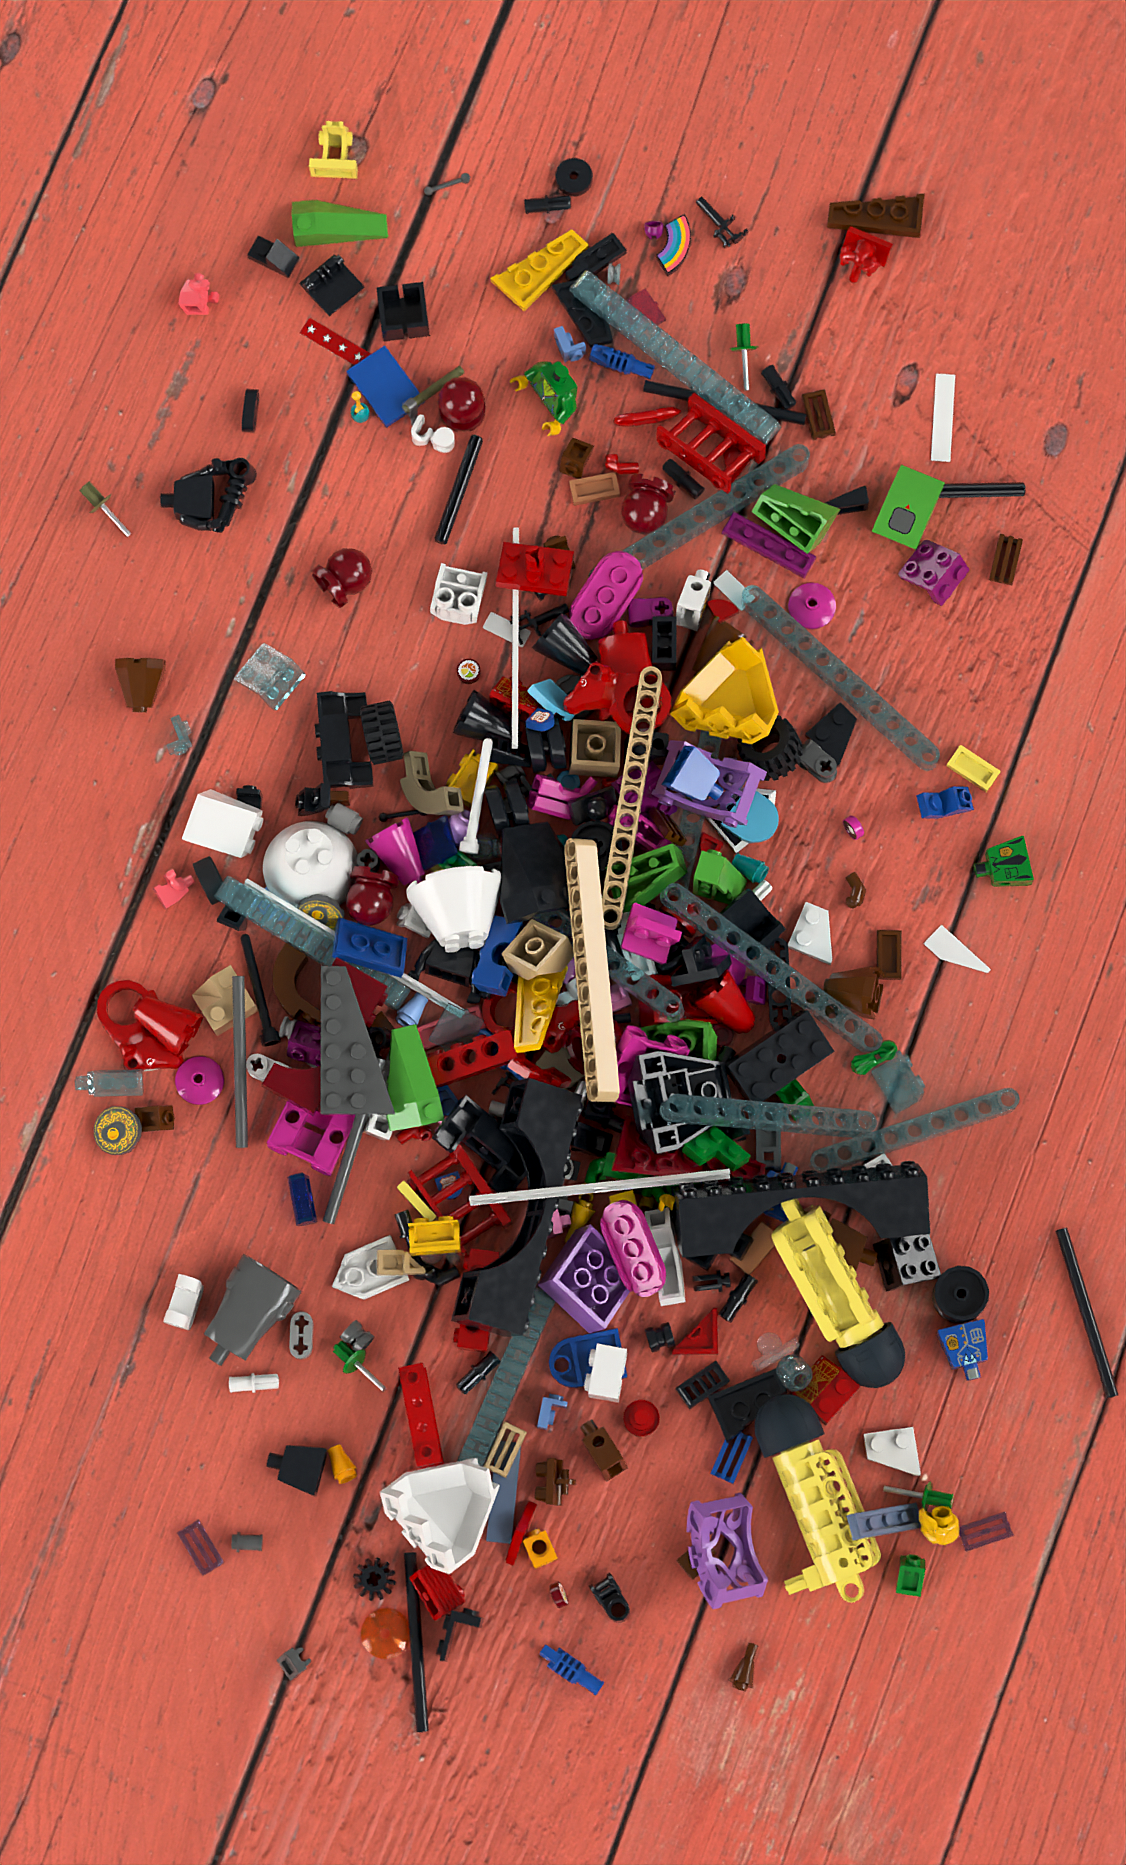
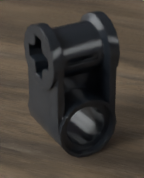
(610, 1597)

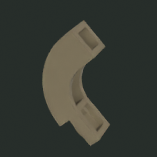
(421, 791)

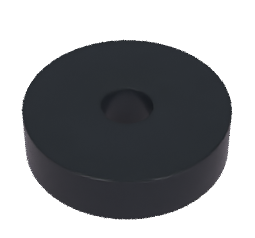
(571, 167)

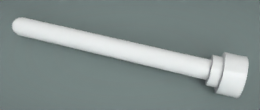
(469, 843)

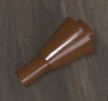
(744, 1673)

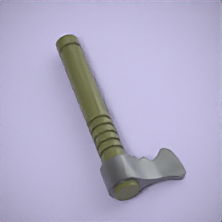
(411, 405)

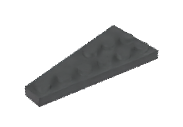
(348, 1062)

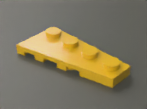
(535, 274)
(535, 1008)

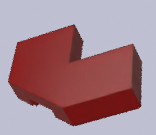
(529, 1070)

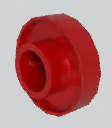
(641, 1418)

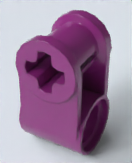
(642, 610)

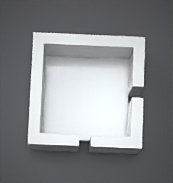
(607, 1372)

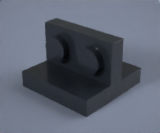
(699, 964)

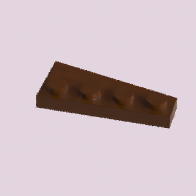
(890, 217)

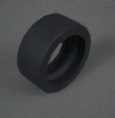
(208, 877)

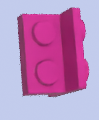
(649, 933)

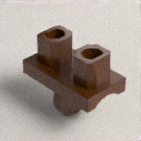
(556, 1482)

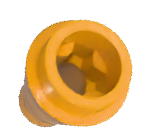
(342, 1466)

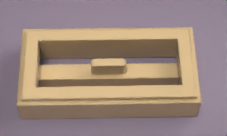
(514, 1430)

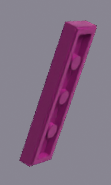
(768, 545)

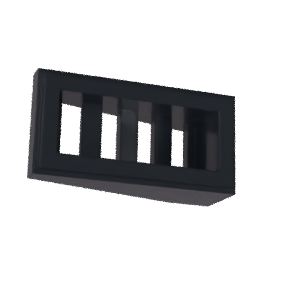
(852, 501)
(502, 751)
(681, 1389)

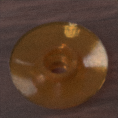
(385, 1647)

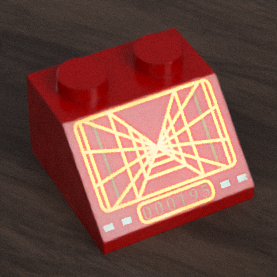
(502, 698)
(828, 1389)

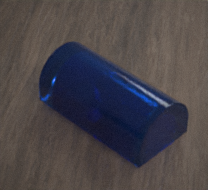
(302, 1199)

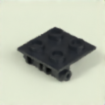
(332, 284)

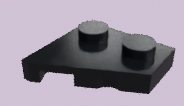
(834, 732)

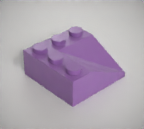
(585, 1280)

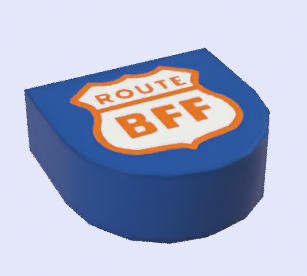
(540, 720)
(445, 1180)

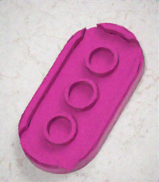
(606, 594)
(633, 1248)

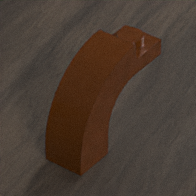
(285, 974)

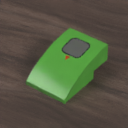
(908, 507)

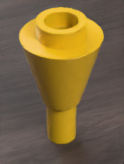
(580, 1215)

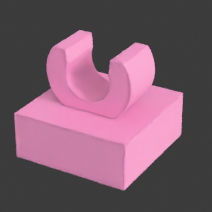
(619, 998)
(558, 1223)

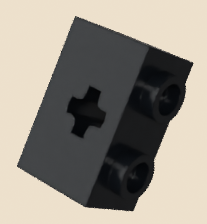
(664, 643)

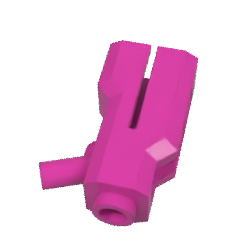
(553, 797)
(647, 836)

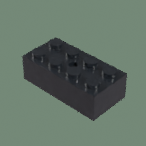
(756, 1067)

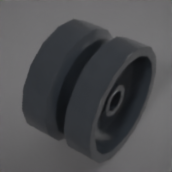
(545, 744)
(507, 808)
(602, 835)
(960, 1309)

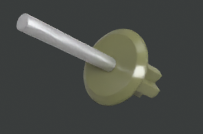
(98, 502)

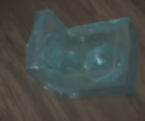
(183, 730)

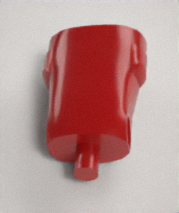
(626, 654)

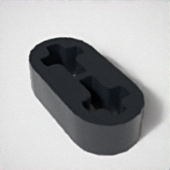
(250, 410)

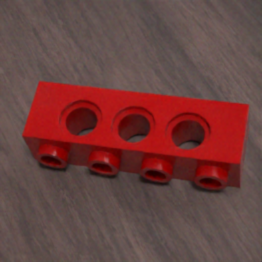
(484, 1061)
(478, 1339)

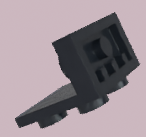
(906, 1260)

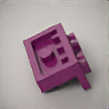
(305, 1043)

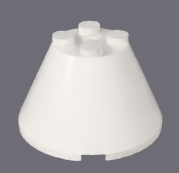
(309, 861)
(457, 905)

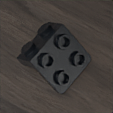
(754, 919)
(468, 1617)

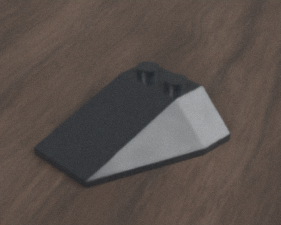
(532, 872)
(658, 1077)

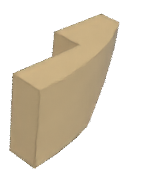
(397, 1263)

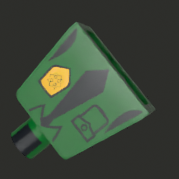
(1007, 864)

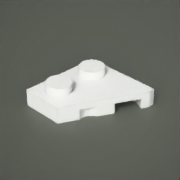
(894, 1449)

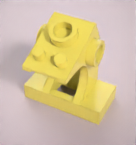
(338, 136)

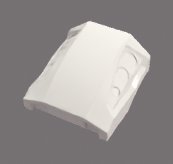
(454, 590)

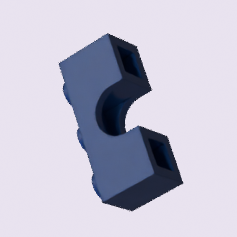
(489, 975)

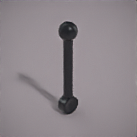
(383, 817)

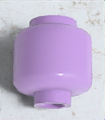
(459, 826)

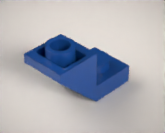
(945, 803)

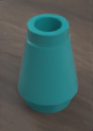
(751, 868)

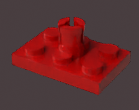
(534, 568)

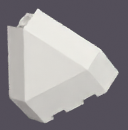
(442, 1510)

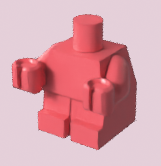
(195, 296)
(174, 889)

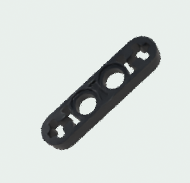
(786, 1014)

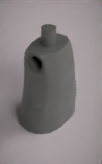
(249, 1308)

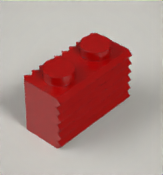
(437, 1591)

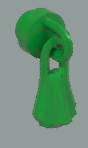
(863, 1063)

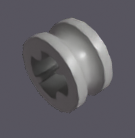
(614, 273)
(287, 1027)

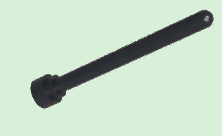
(269, 1035)

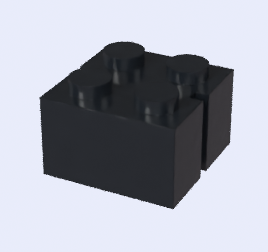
(405, 314)

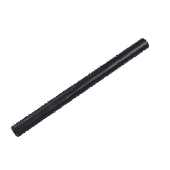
(684, 394)
(1087, 1313)
(416, 1645)

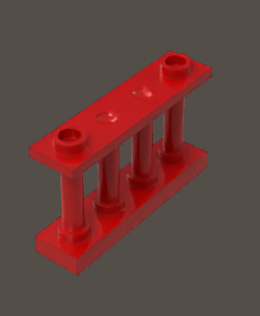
(715, 423)
(470, 1176)
(421, 1416)

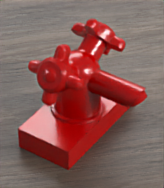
(864, 251)

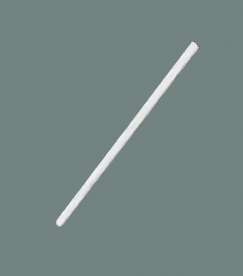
(515, 613)
(407, 980)
(599, 1187)

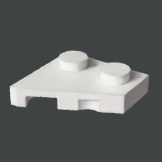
(813, 934)

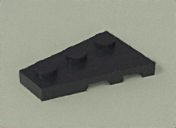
(590, 325)
(740, 1403)

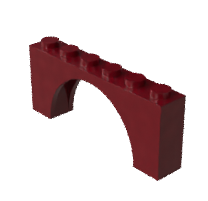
(303, 1086)

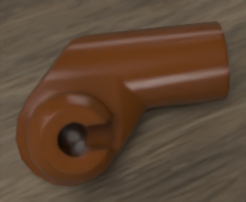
(858, 891)

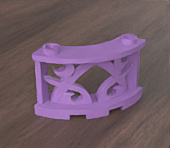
(741, 773)
(744, 1563)

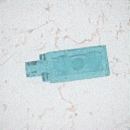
(112, 1083)

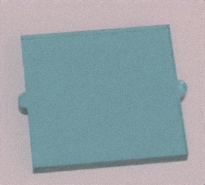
(455, 1027)

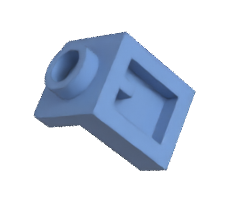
(566, 346)
(547, 1415)

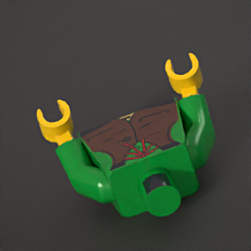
(601, 1171)

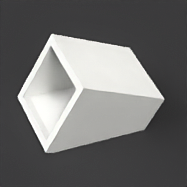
(223, 824)

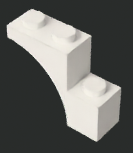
(663, 1232)

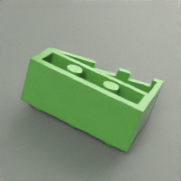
(795, 516)
(650, 874)
(717, 878)

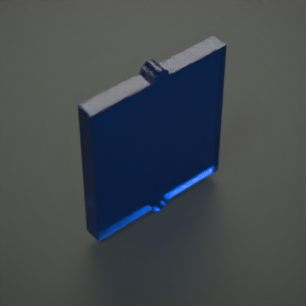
(435, 842)

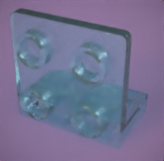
(270, 675)
(899, 1082)

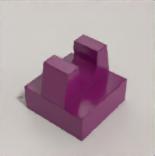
(755, 990)

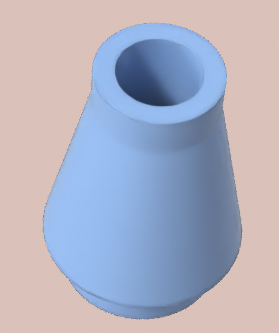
(412, 1010)

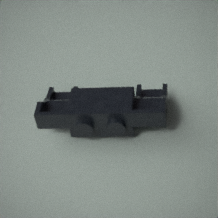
(335, 740)
(482, 1135)

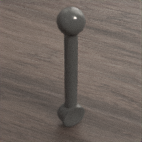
(465, 178)

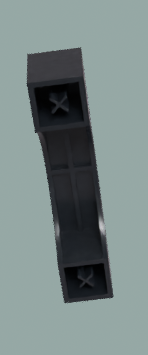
(540, 1126)
(717, 1213)

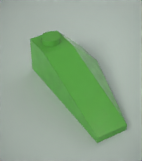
(331, 223)
(696, 1034)
(411, 1082)

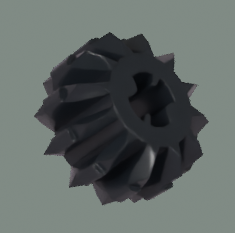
(382, 1583)

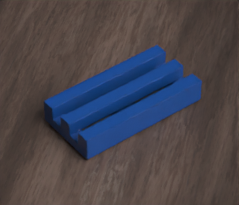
(723, 1475)

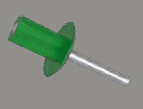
(744, 345)
(354, 1361)
(928, 1497)

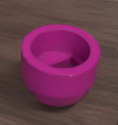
(653, 228)

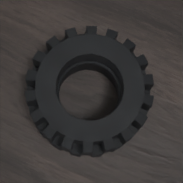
(381, 732)
(782, 757)

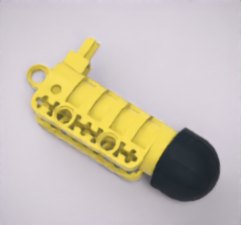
(867, 1346)
(787, 1426)

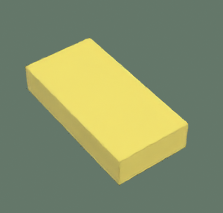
(973, 768)
(416, 1202)

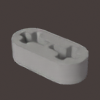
(295, 1335)

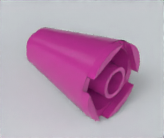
(399, 851)

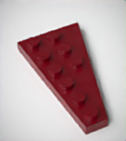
(635, 1156)

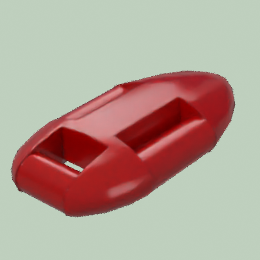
(646, 417)

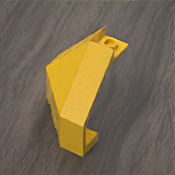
(729, 695)

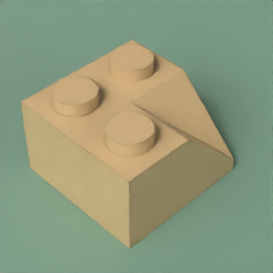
(594, 748)
(538, 951)
(216, 1001)

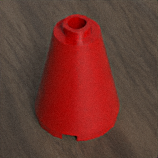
(724, 1002)
(168, 1023)

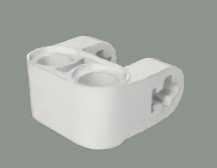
(184, 1302)

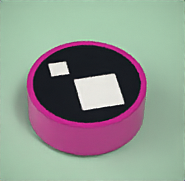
(853, 827)

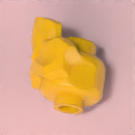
(940, 1525)

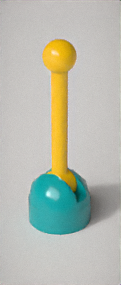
(361, 409)

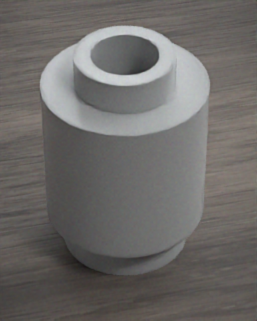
(344, 819)

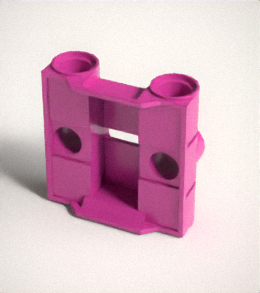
(635, 1043)
(309, 1145)

